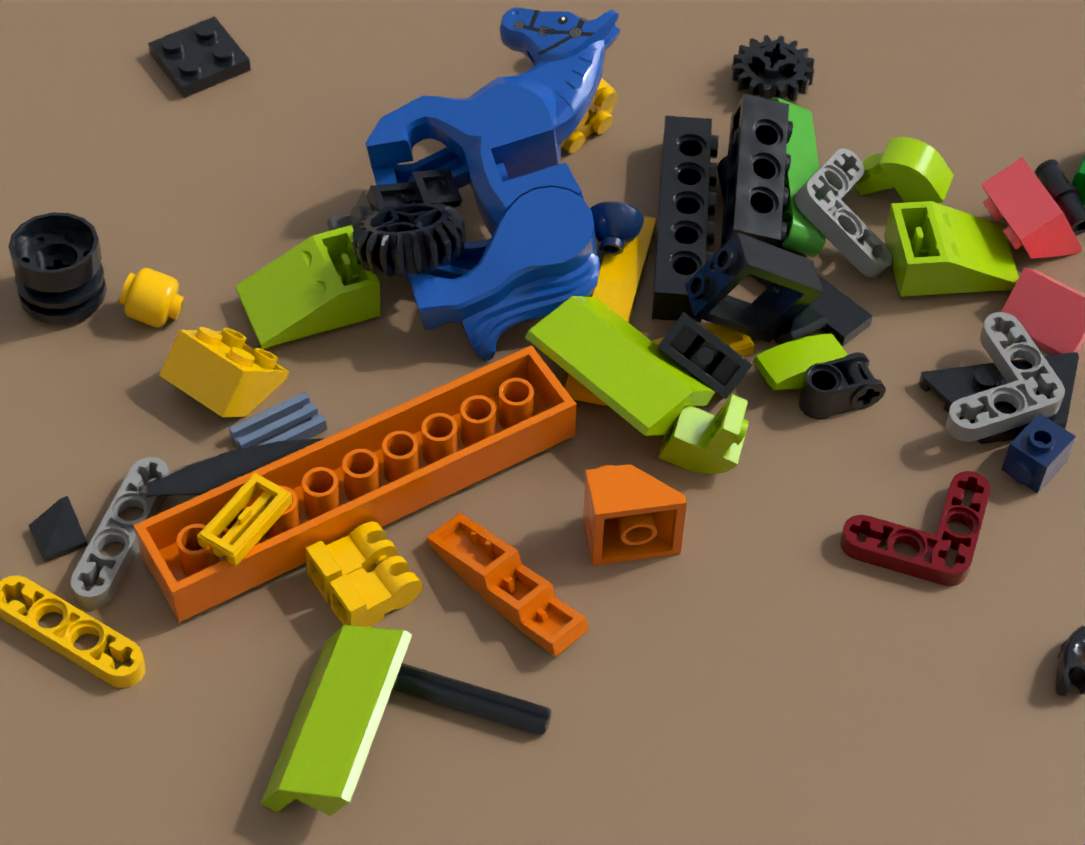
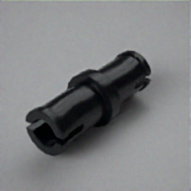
(1063, 193)

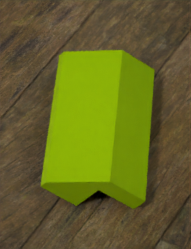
(618, 364)
(337, 719)

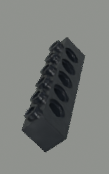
(684, 212)

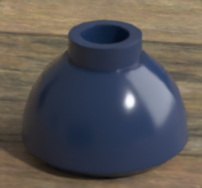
(616, 225)

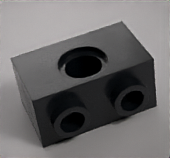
(705, 355)

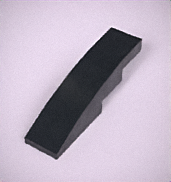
(220, 469)

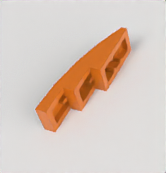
(507, 585)

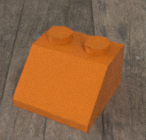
(631, 515)

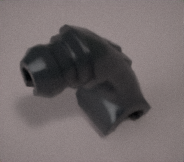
(1069, 668)

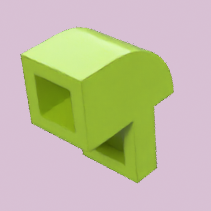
(910, 168)
(707, 441)

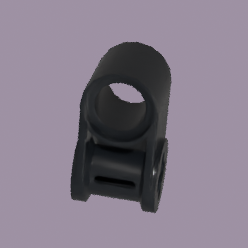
(837, 387)

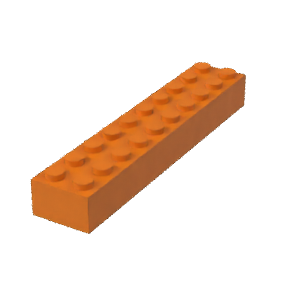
(364, 476)

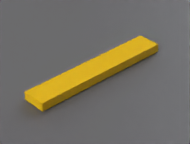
(618, 289)

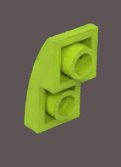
(787, 363)

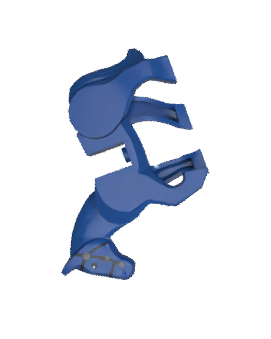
(509, 153)

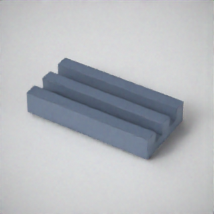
(277, 420)

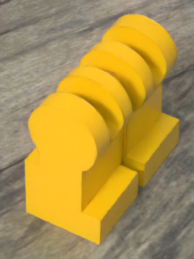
(362, 576)

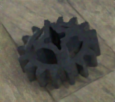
(773, 69)

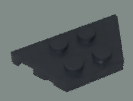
(968, 380)

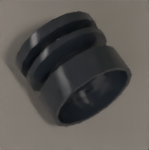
(58, 267)

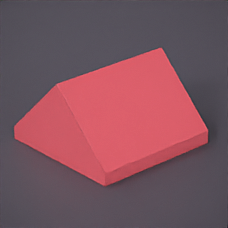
(1048, 312)

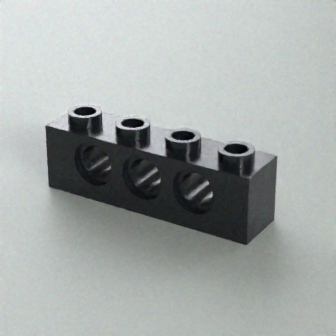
(757, 170)

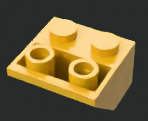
(222, 370)

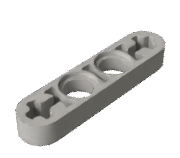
(116, 530)

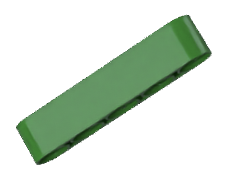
(800, 233)

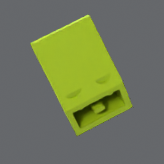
(946, 251)
(310, 290)

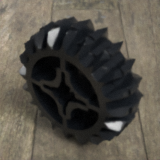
(409, 238)

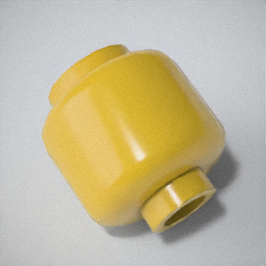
(151, 297)

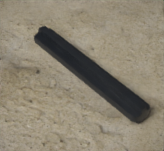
(472, 699)

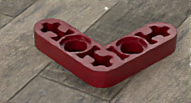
(931, 548)

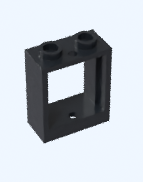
(792, 289)

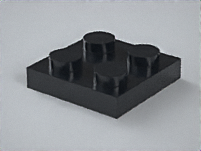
(199, 56)

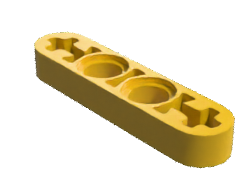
(73, 625)

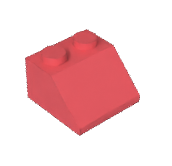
(1029, 212)

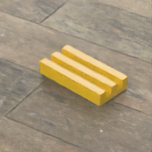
(251, 522)

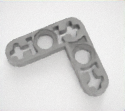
(832, 214)
(1019, 388)

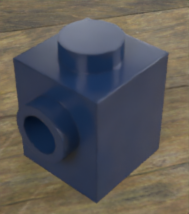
(1038, 453)

